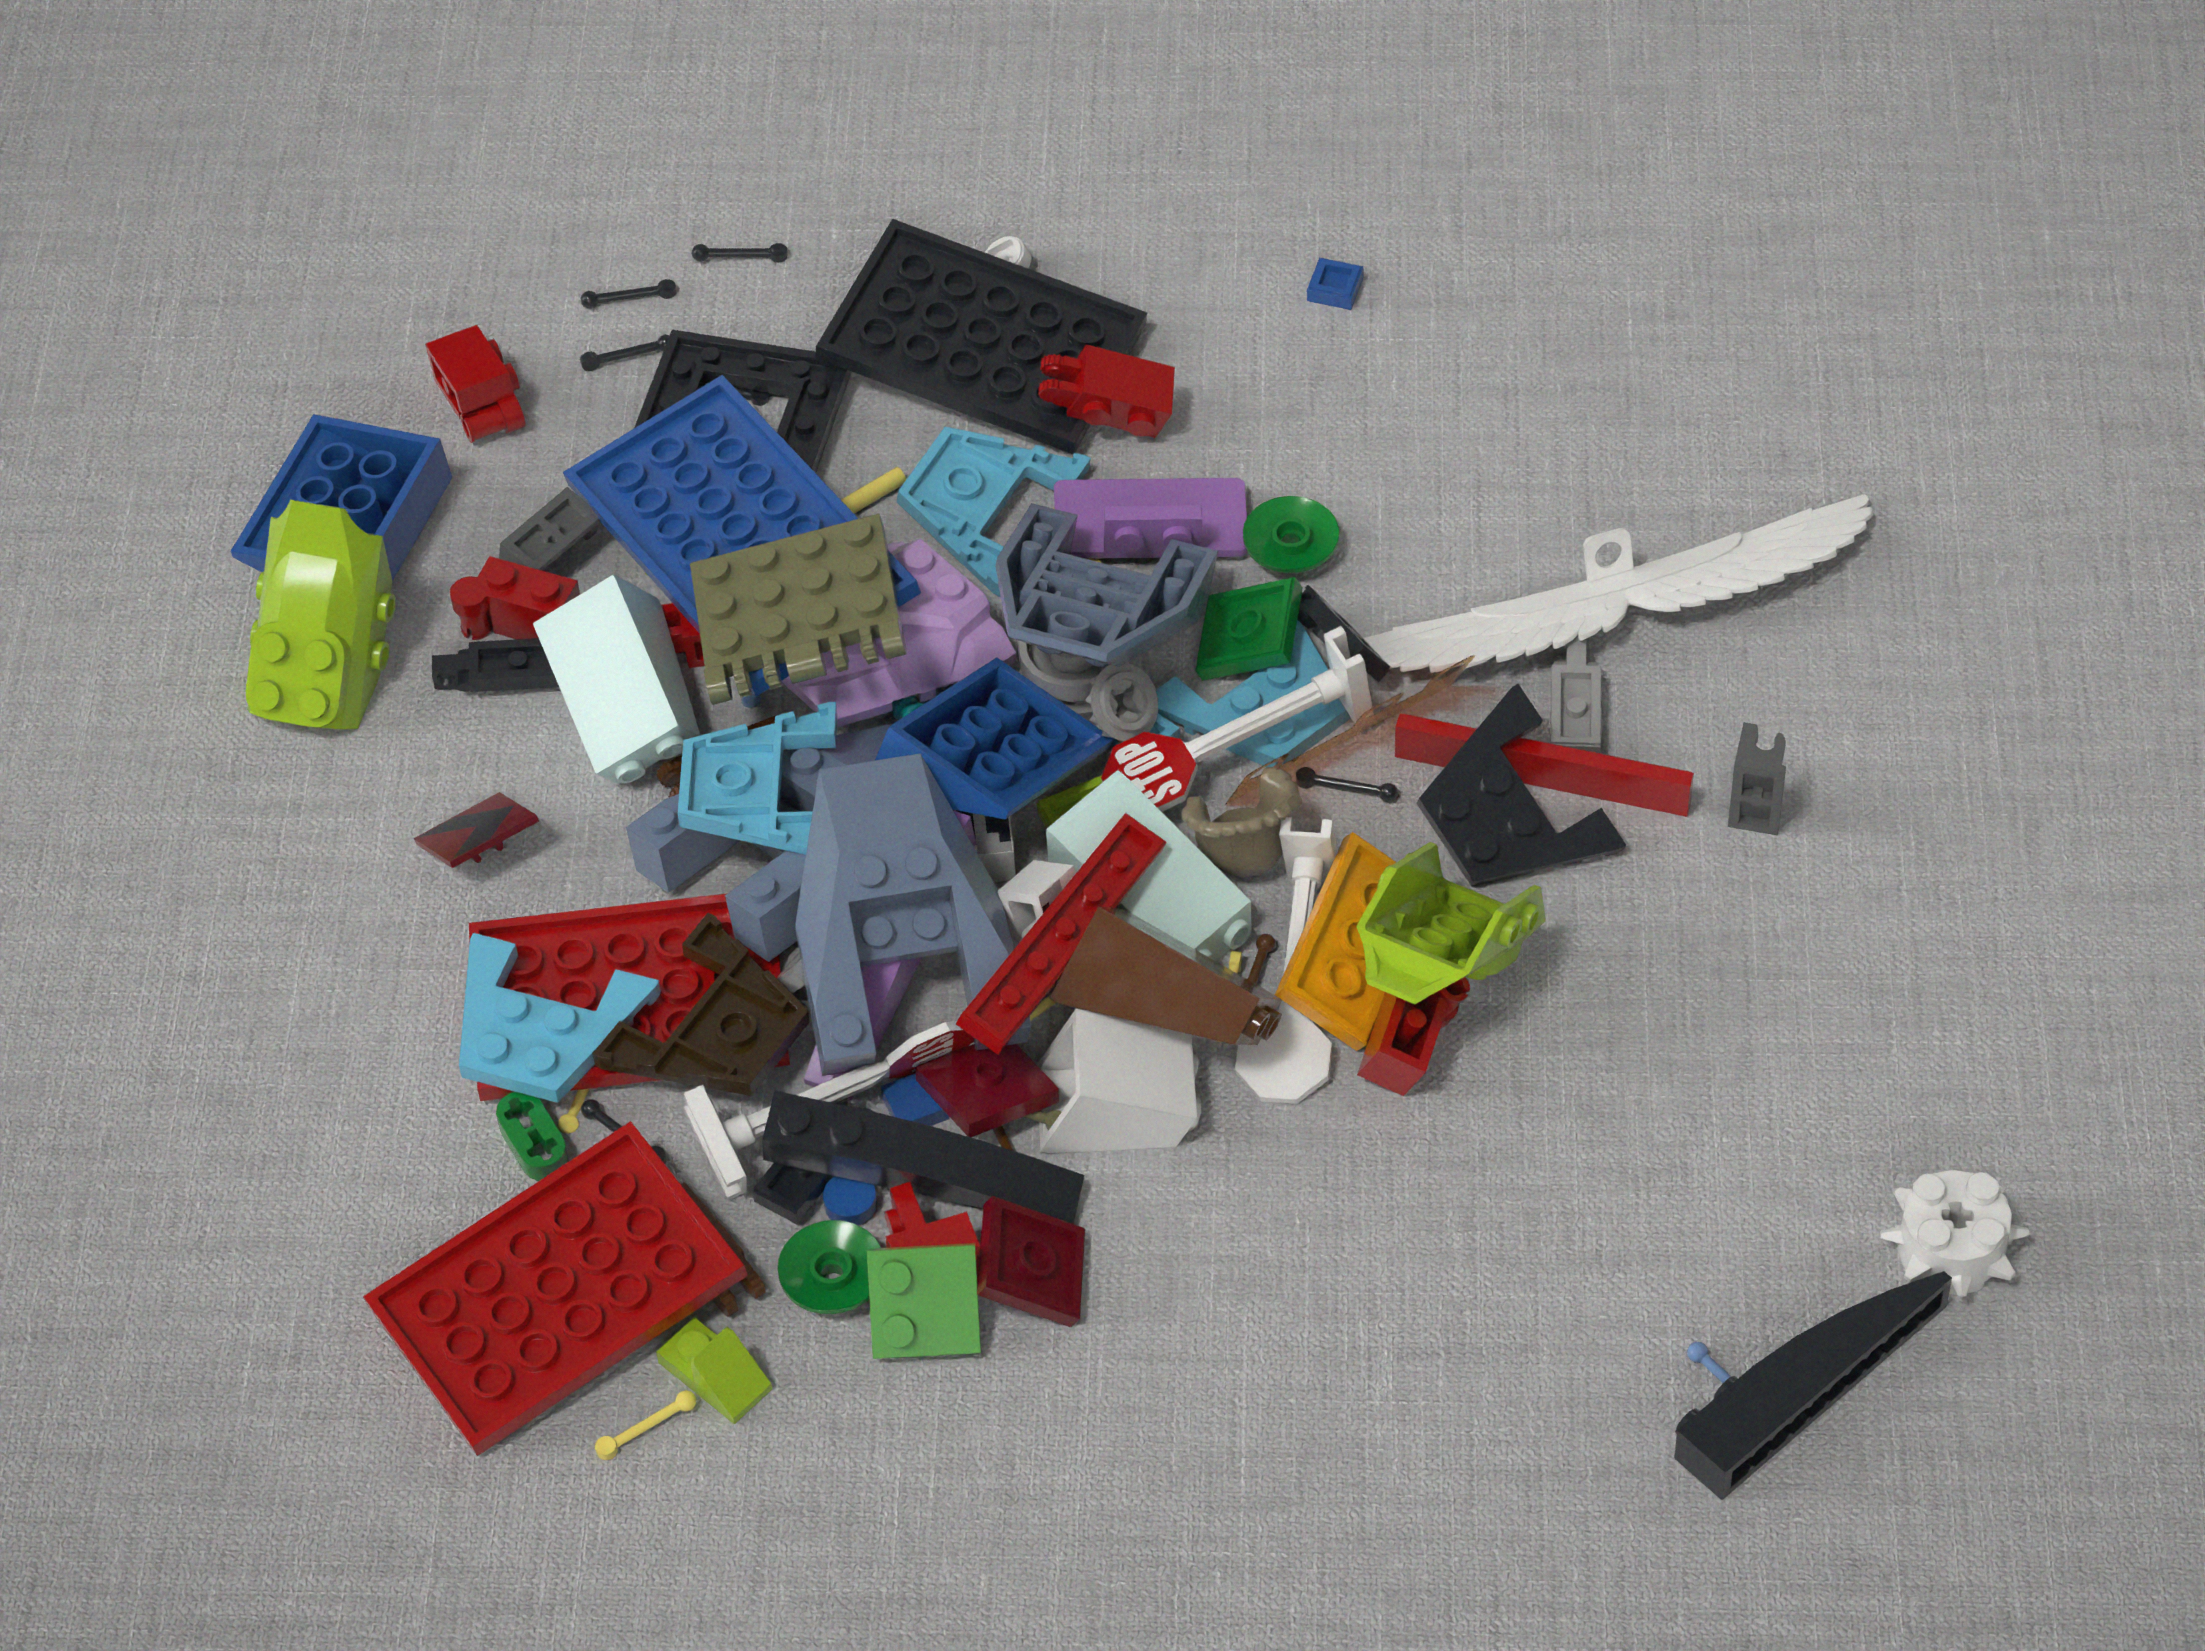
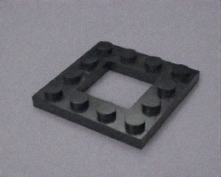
(812, 384)

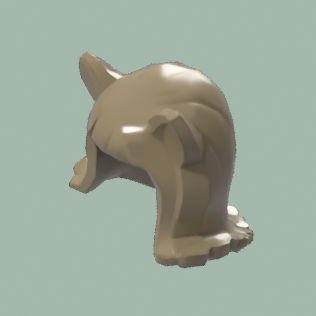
(1246, 839)

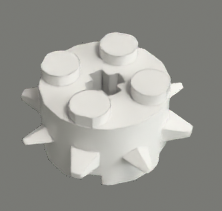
(1955, 1226)

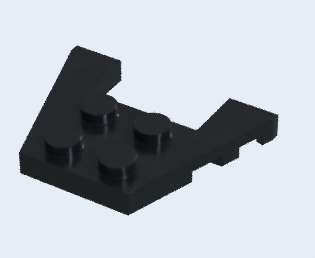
(1490, 815)

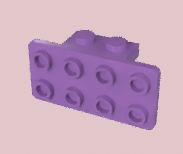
(1144, 514)

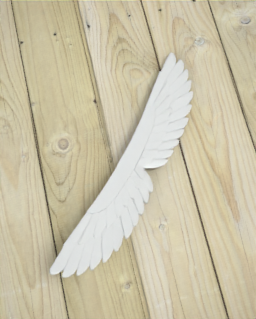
(1582, 609)

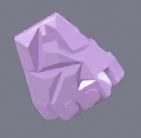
(945, 640)

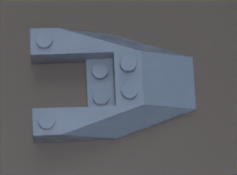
(1090, 605)
(886, 885)
(767, 902)

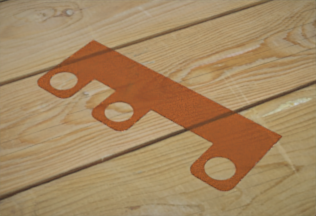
(1361, 725)

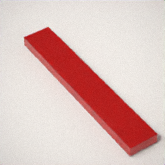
(1556, 766)
(1048, 946)

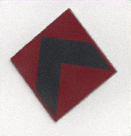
(476, 830)

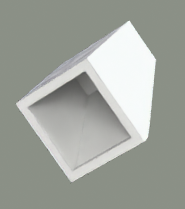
(1119, 1085)

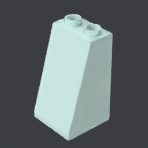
(619, 678)
(1178, 891)

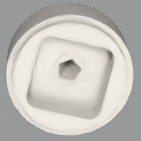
(1011, 250)

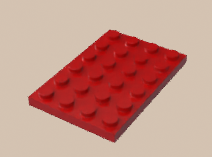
(576, 954)
(554, 1287)

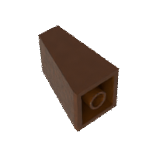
(1156, 980)

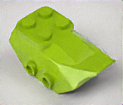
(319, 619)
(1435, 932)

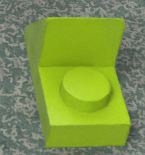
(715, 1368)

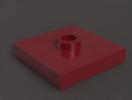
(986, 1088)
(1031, 1261)

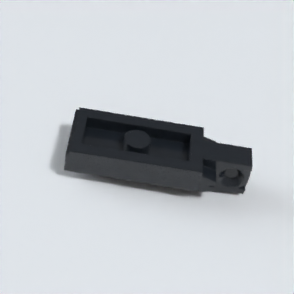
(1318, 614)
(494, 667)

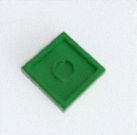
(1249, 629)

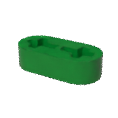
(522, 1140)

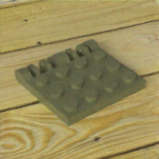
(794, 604)

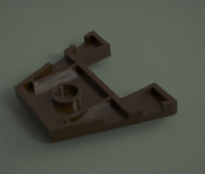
(730, 1033)

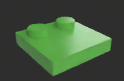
(924, 1300)

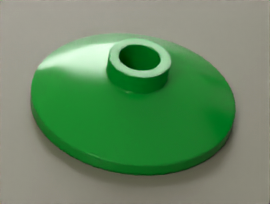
(1291, 534)
(825, 1250)

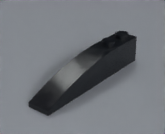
(900, 1151)
(1799, 1382)

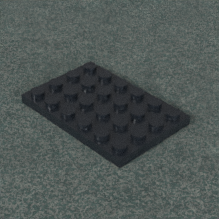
(971, 331)

